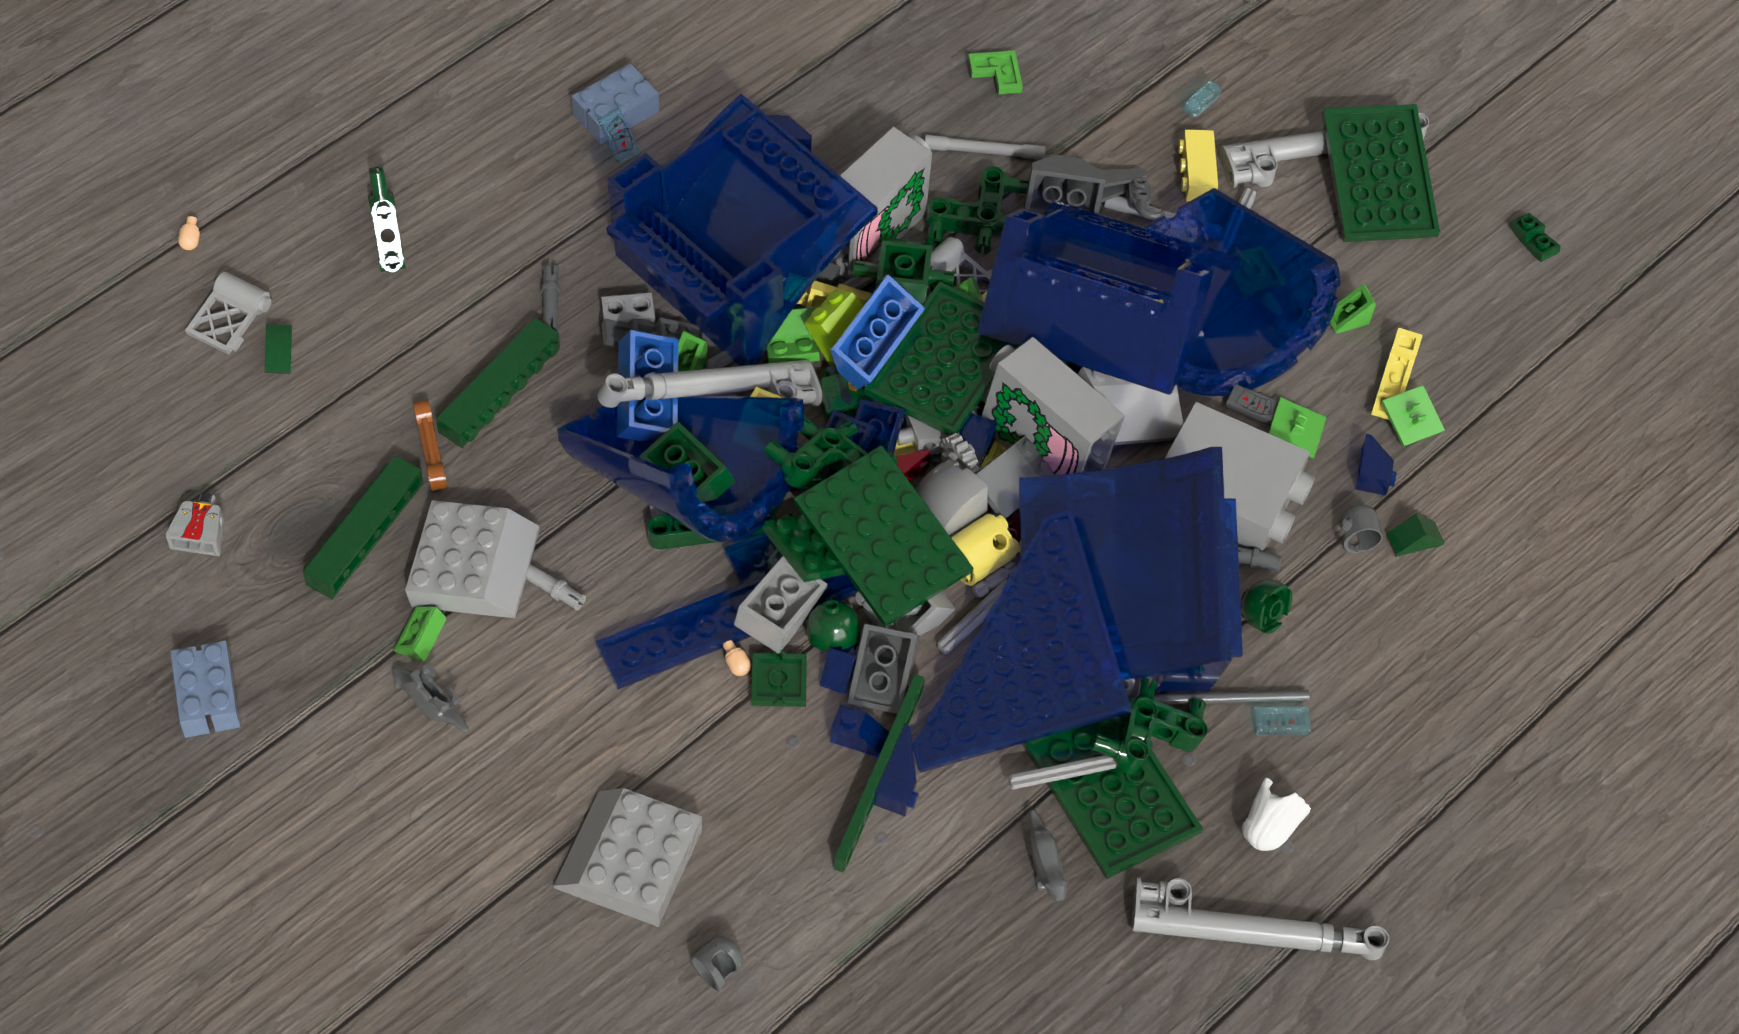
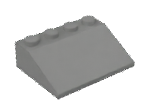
(1147, 412)

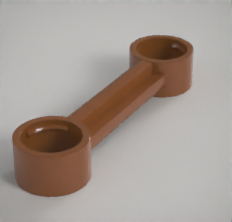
(429, 445)

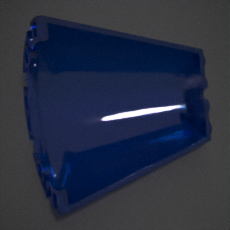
(1268, 308)
(731, 429)

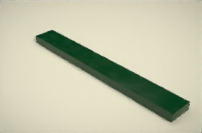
(868, 797)

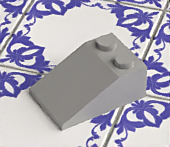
(778, 606)

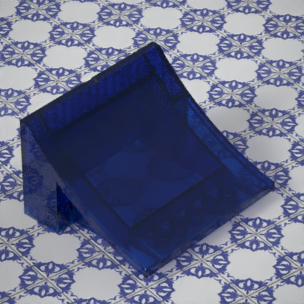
(734, 226)
(1103, 292)
(1158, 559)

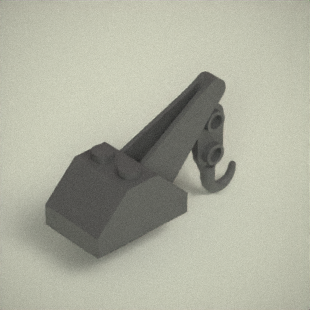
(1085, 186)

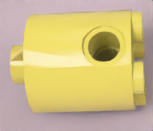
(986, 546)

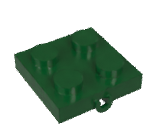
(779, 679)

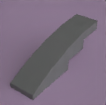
(614, 331)

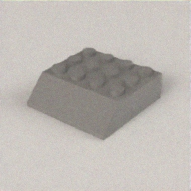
(472, 559)
(630, 854)

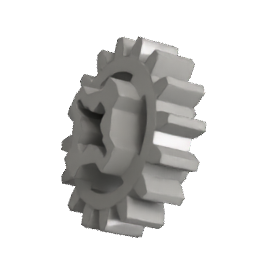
(959, 451)

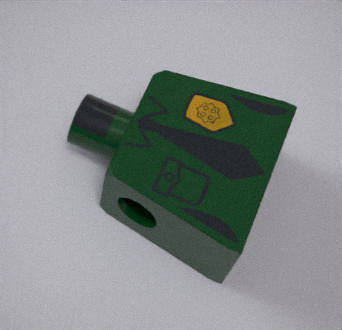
(840, 394)

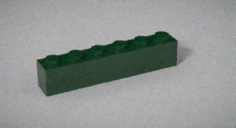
(498, 383)
(362, 527)

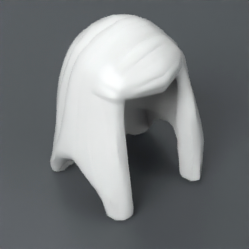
(1273, 818)

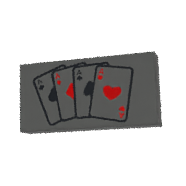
(1252, 404)

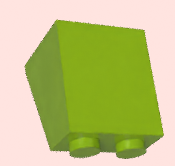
(832, 319)

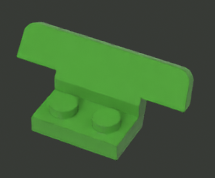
(793, 339)

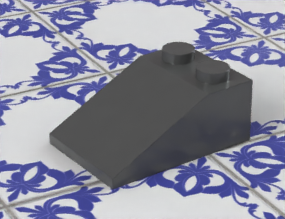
(1004, 473)
(883, 668)

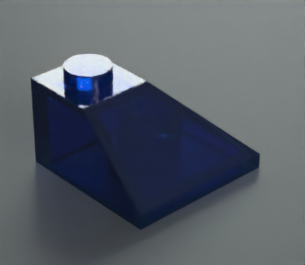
(887, 421)

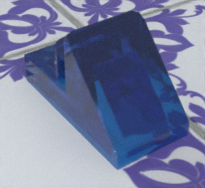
(839, 668)

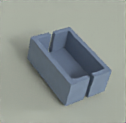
(618, 90)
(205, 688)

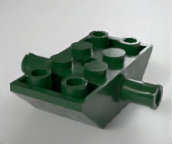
(907, 264)

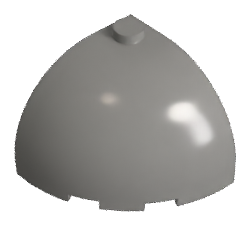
(954, 496)

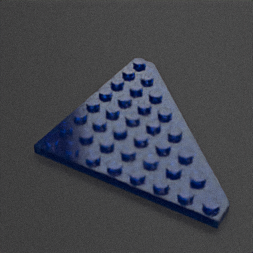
(1036, 661)

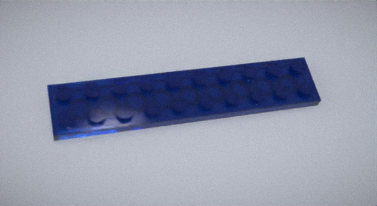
(689, 632)

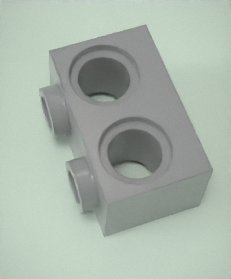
(628, 307)

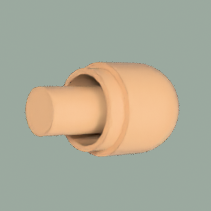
(189, 234)
(736, 659)

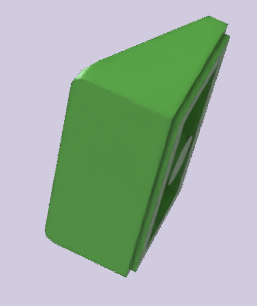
(421, 632)

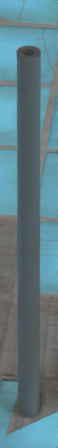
(1233, 697)

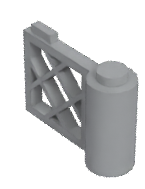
(951, 255)
(239, 296)

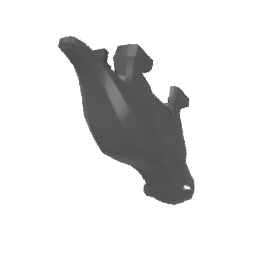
(429, 695)
(1046, 859)

